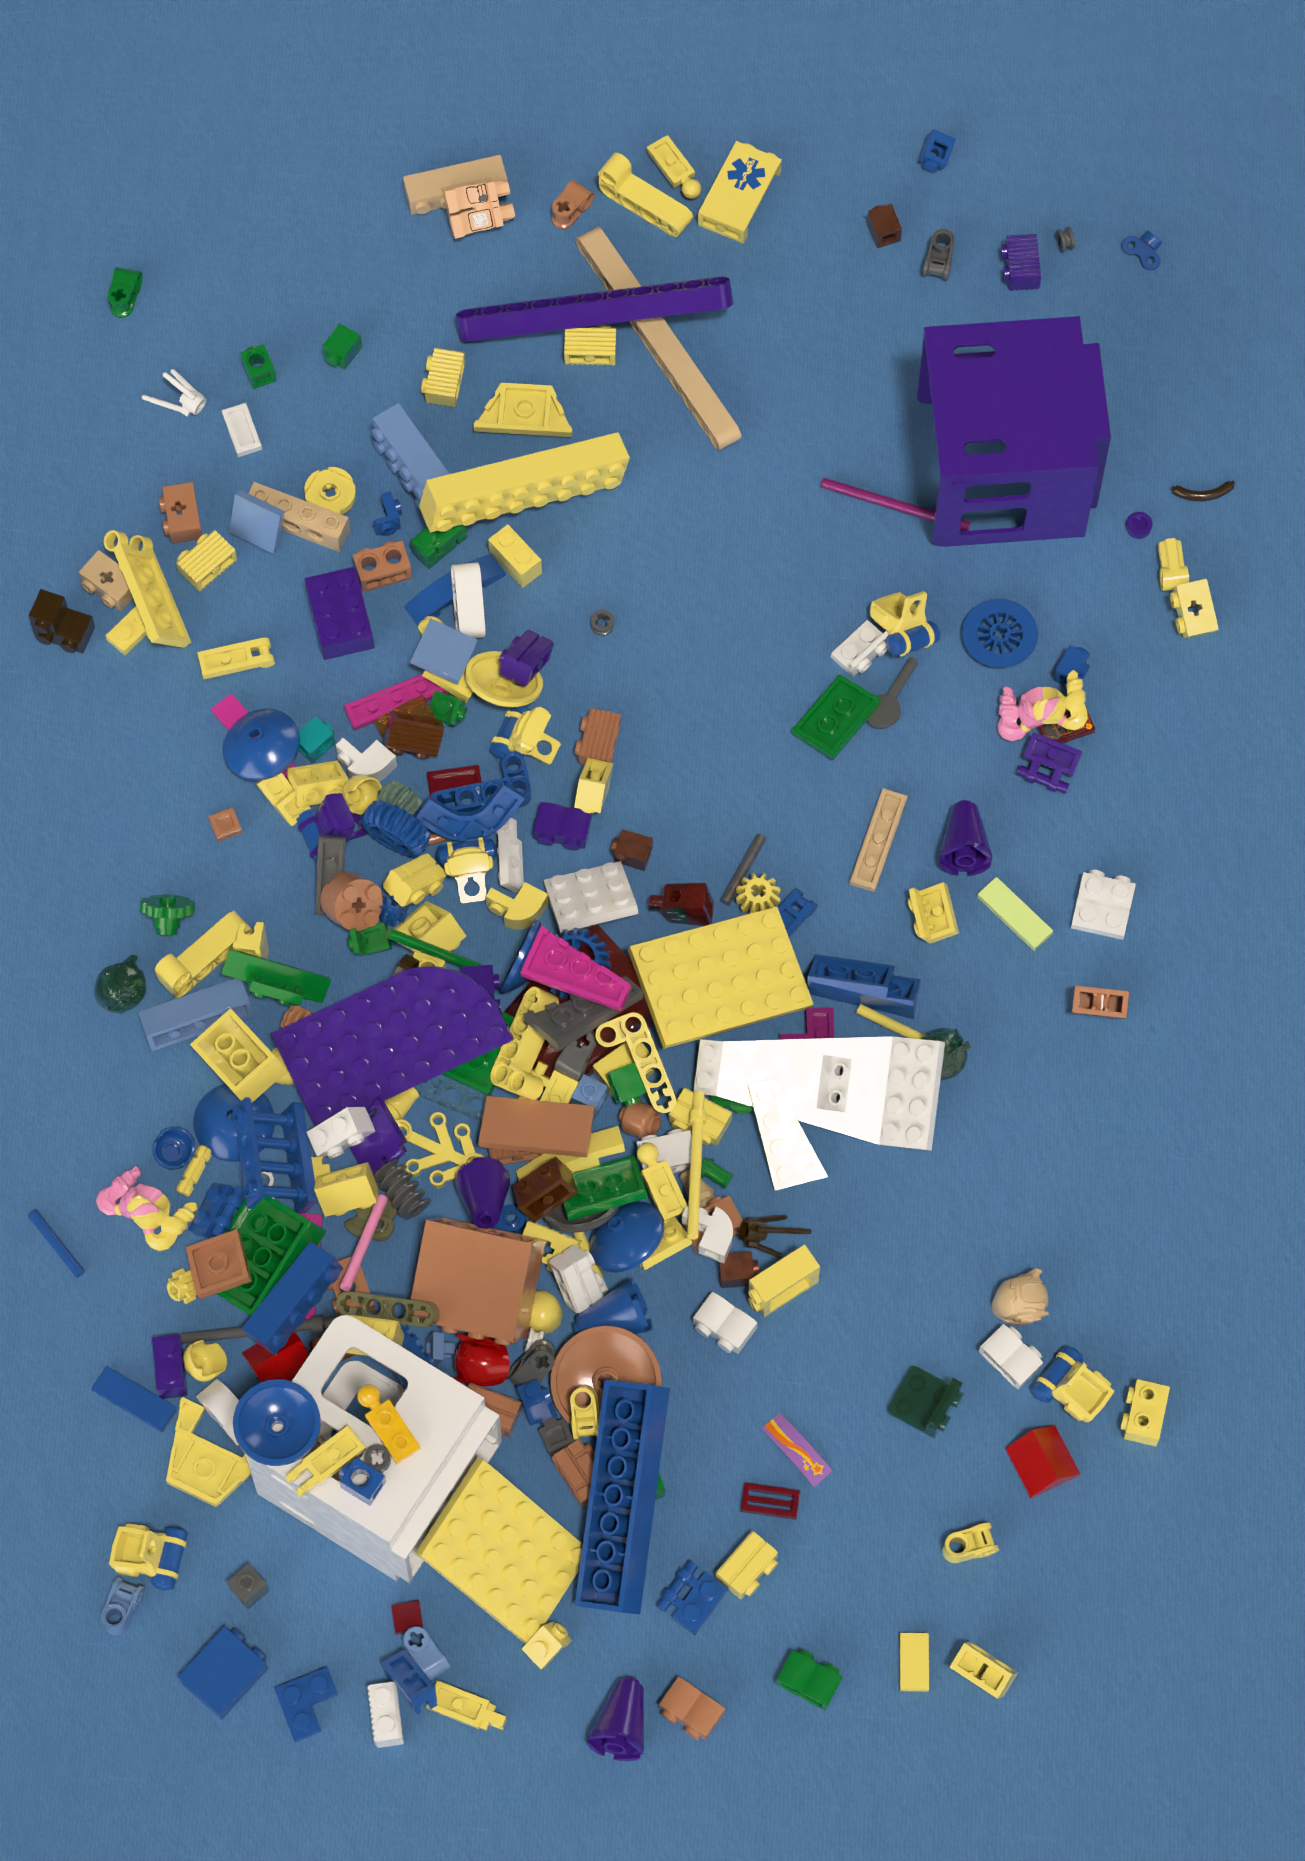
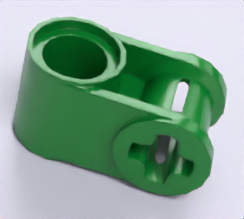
(124, 291)

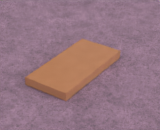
(536, 1126)

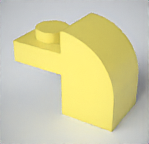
(522, 910)

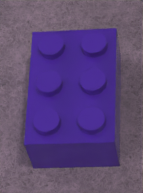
(339, 613)

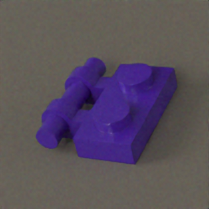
(1052, 755)

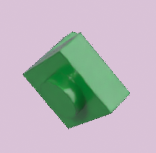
(369, 940)

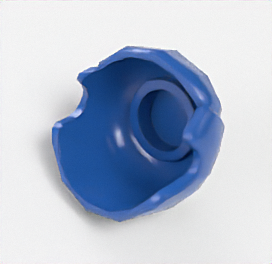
(173, 1148)

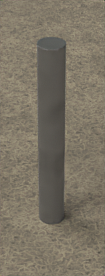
(743, 869)

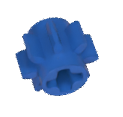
(392, 911)

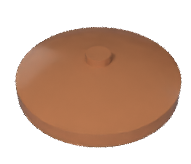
(599, 1356)

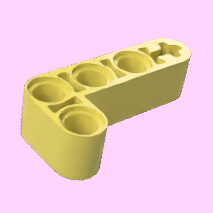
(641, 198)
(201, 958)
(517, 1057)
(642, 1064)

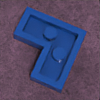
(297, 1701)

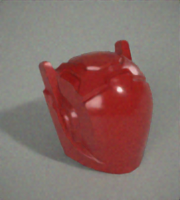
(481, 1361)

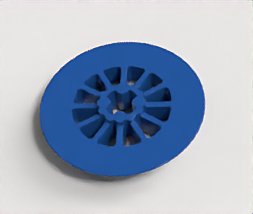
(994, 609)

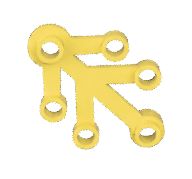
(441, 1152)

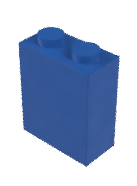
(223, 1672)

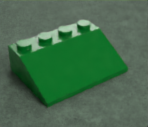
(272, 1242)

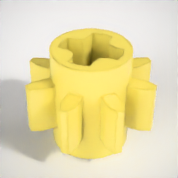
(182, 1286)

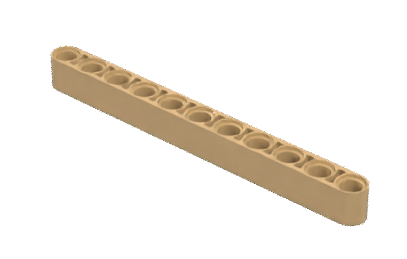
(662, 344)

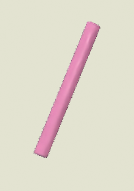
(363, 1243)

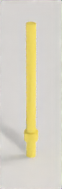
(697, 1119)

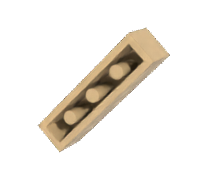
(425, 188)

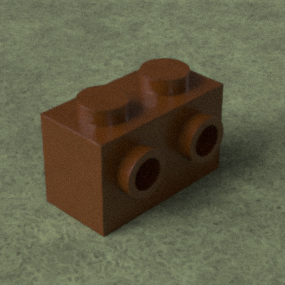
(544, 1189)

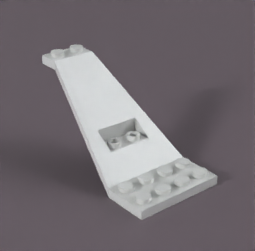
(884, 1089)

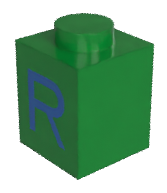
(341, 346)

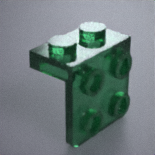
(925, 1401)

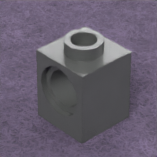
(248, 1586)

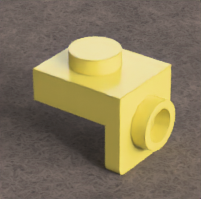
(547, 1643)

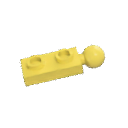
(674, 166)
(661, 1183)

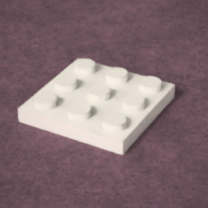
(590, 896)

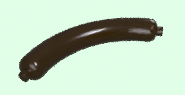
(1203, 495)

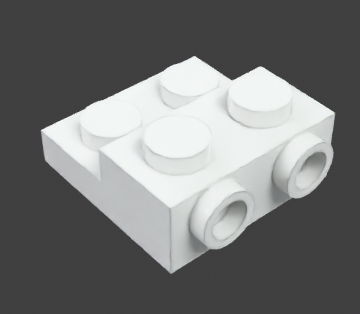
(1103, 904)

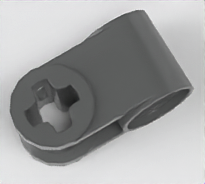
(939, 258)
(575, 1058)
(533, 1363)

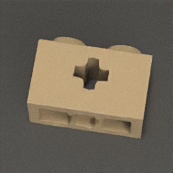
(104, 578)

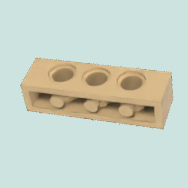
(306, 519)

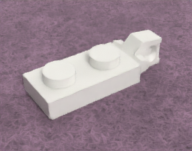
(510, 857)

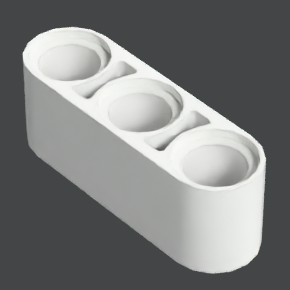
(468, 599)

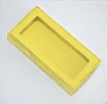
(914, 1662)

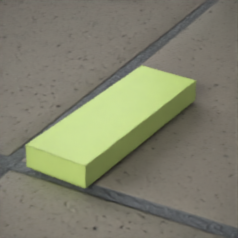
(1015, 913)

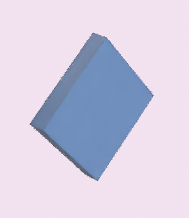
(256, 521)
(443, 651)

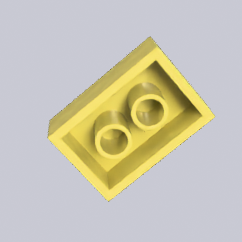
(238, 1057)

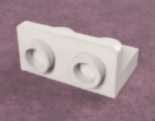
(860, 649)

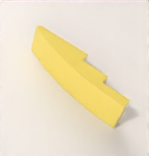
(601, 1144)

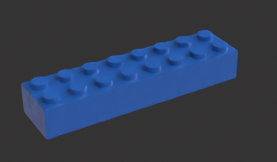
(622, 1497)

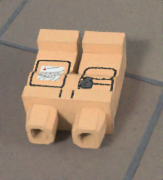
(476, 206)

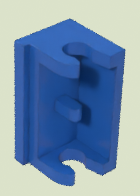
(410, 1680)

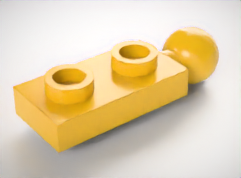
(388, 1424)

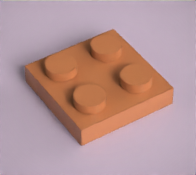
(218, 1264)

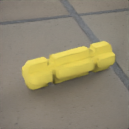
(194, 1171)

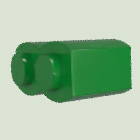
(809, 1679)

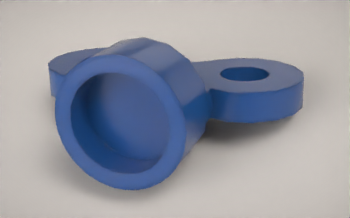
(1144, 249)

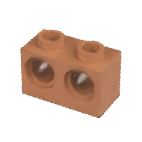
(384, 571)

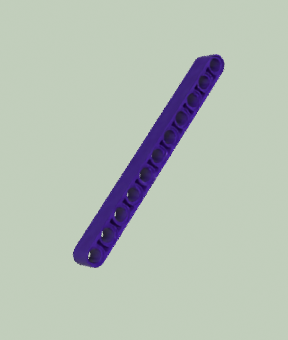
(594, 308)

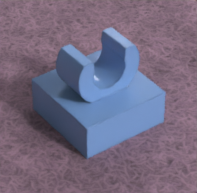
(437, 1348)

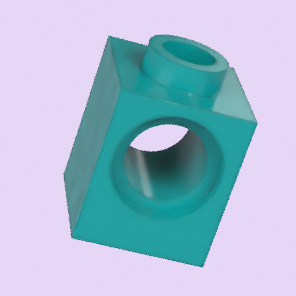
(316, 739)

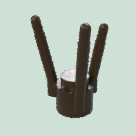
(753, 1231)

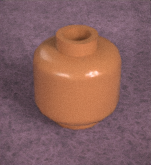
(639, 1120)

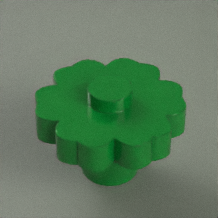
(167, 911)

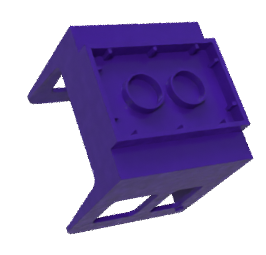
(1037, 397)

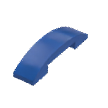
(440, 594)

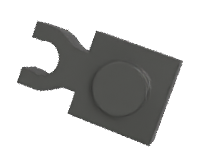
(555, 1434)

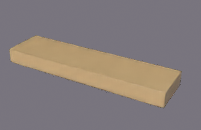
(878, 840)

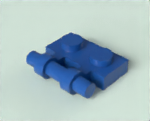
(216, 1210)
(700, 1601)

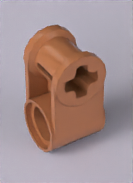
(571, 204)

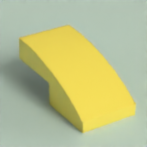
(282, 797)

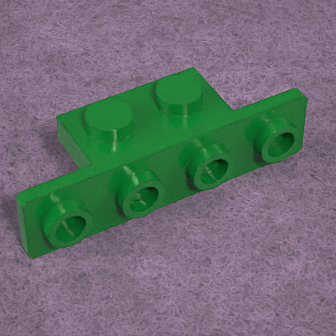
(275, 979)

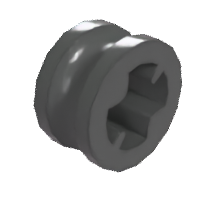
(1065, 239)
(605, 615)
(386, 1457)

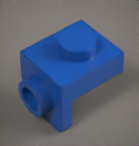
(392, 509)

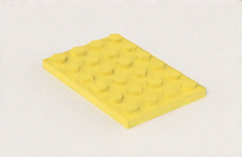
(720, 977)
(502, 1551)

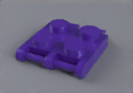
(383, 1144)

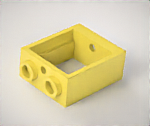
(783, 1281)

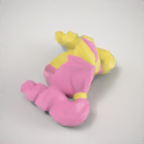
(1042, 707)
(146, 1207)

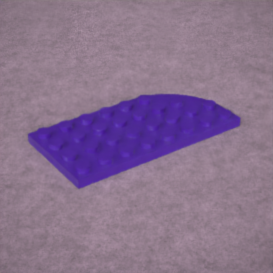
(389, 1038)

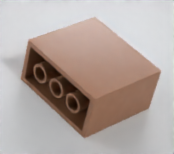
(478, 1279)

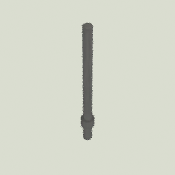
(316, 1324)

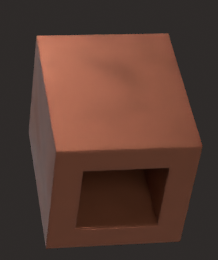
(884, 225)
(632, 849)
(738, 1270)

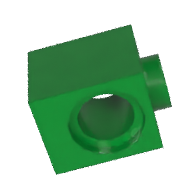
(259, 375)
(626, 1084)

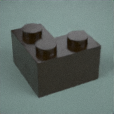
(58, 624)

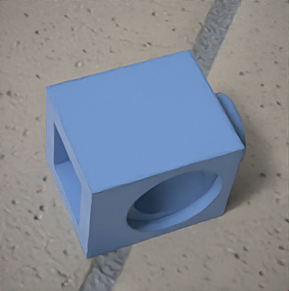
(590, 1093)

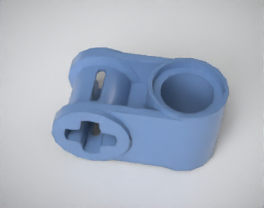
(124, 1601)
(428, 1655)

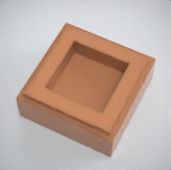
(225, 824)

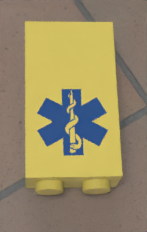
(738, 191)

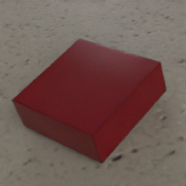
(406, 1616)

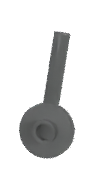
(890, 711)

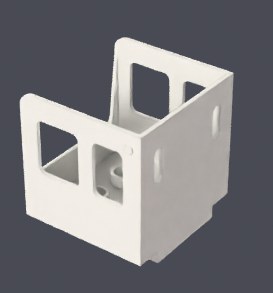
(438, 1411)

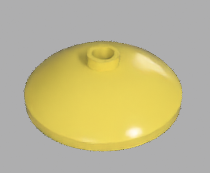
(485, 680)

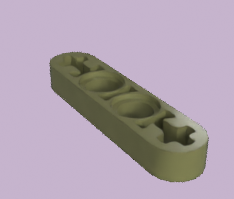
(388, 1308)

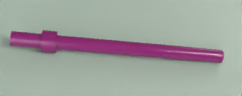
(884, 501)

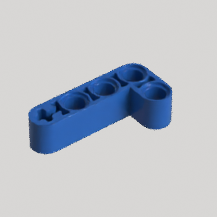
(479, 791)

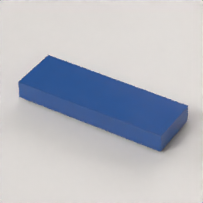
(134, 1399)

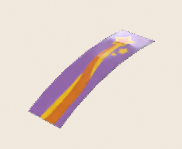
(797, 1449)

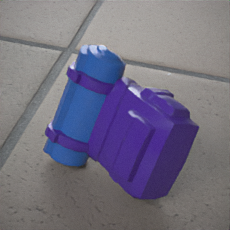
(331, 819)

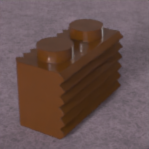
(413, 734)

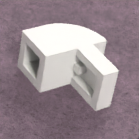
(373, 762)
(717, 1233)
(220, 1405)

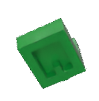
(448, 708)

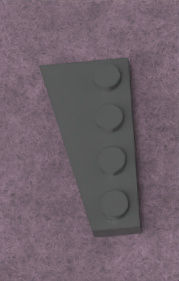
(575, 1018)

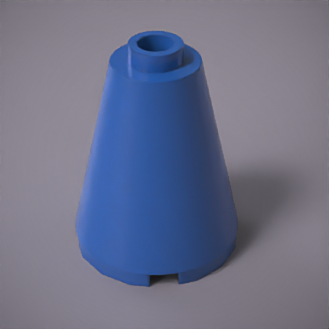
(619, 1308)

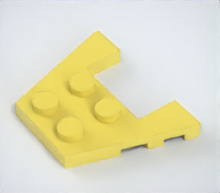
(200, 1465)

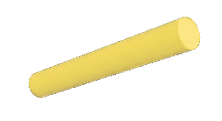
(887, 1022)

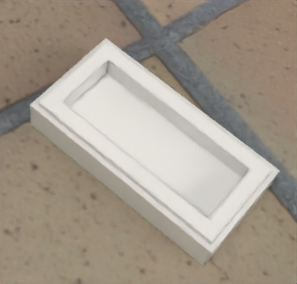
(241, 430)

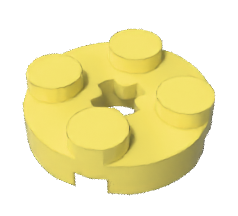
(325, 480)

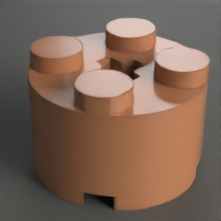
(352, 901)

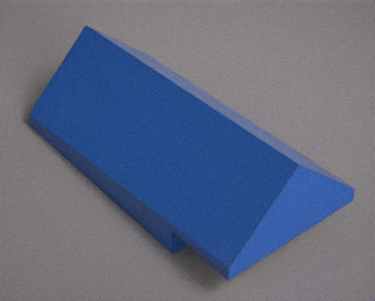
(863, 984)

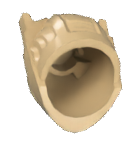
(1021, 1299)

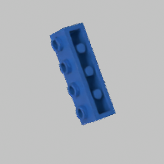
(292, 1298)

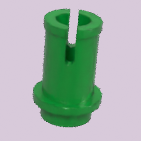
(715, 1173)

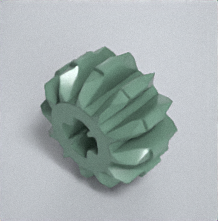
(401, 796)

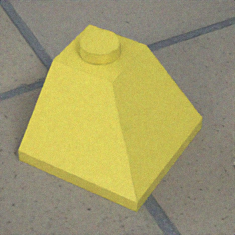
(433, 926)

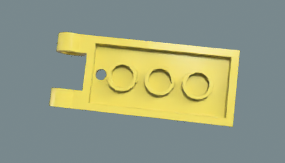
(148, 589)

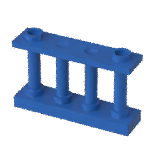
(295, 1144)

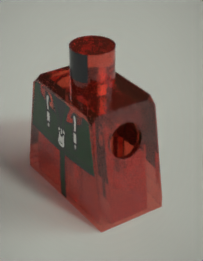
(685, 904)

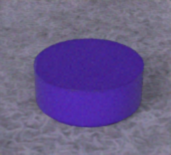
(1139, 525)

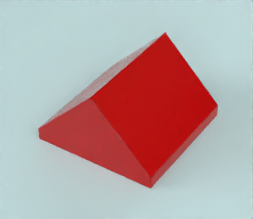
(279, 1366)
(1042, 1460)

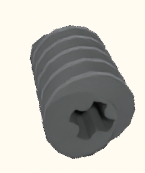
(401, 1190)

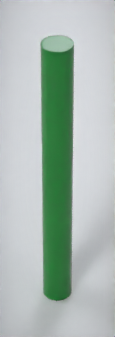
(430, 949)

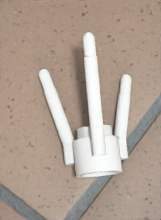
(191, 400)

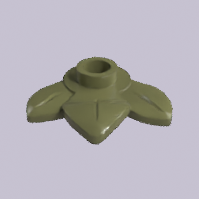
(356, 1224)

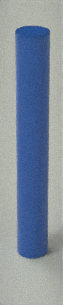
(56, 1243)

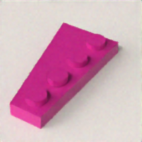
(571, 971)

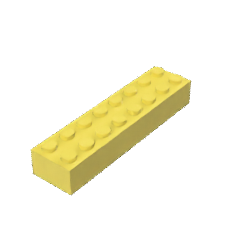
(524, 482)

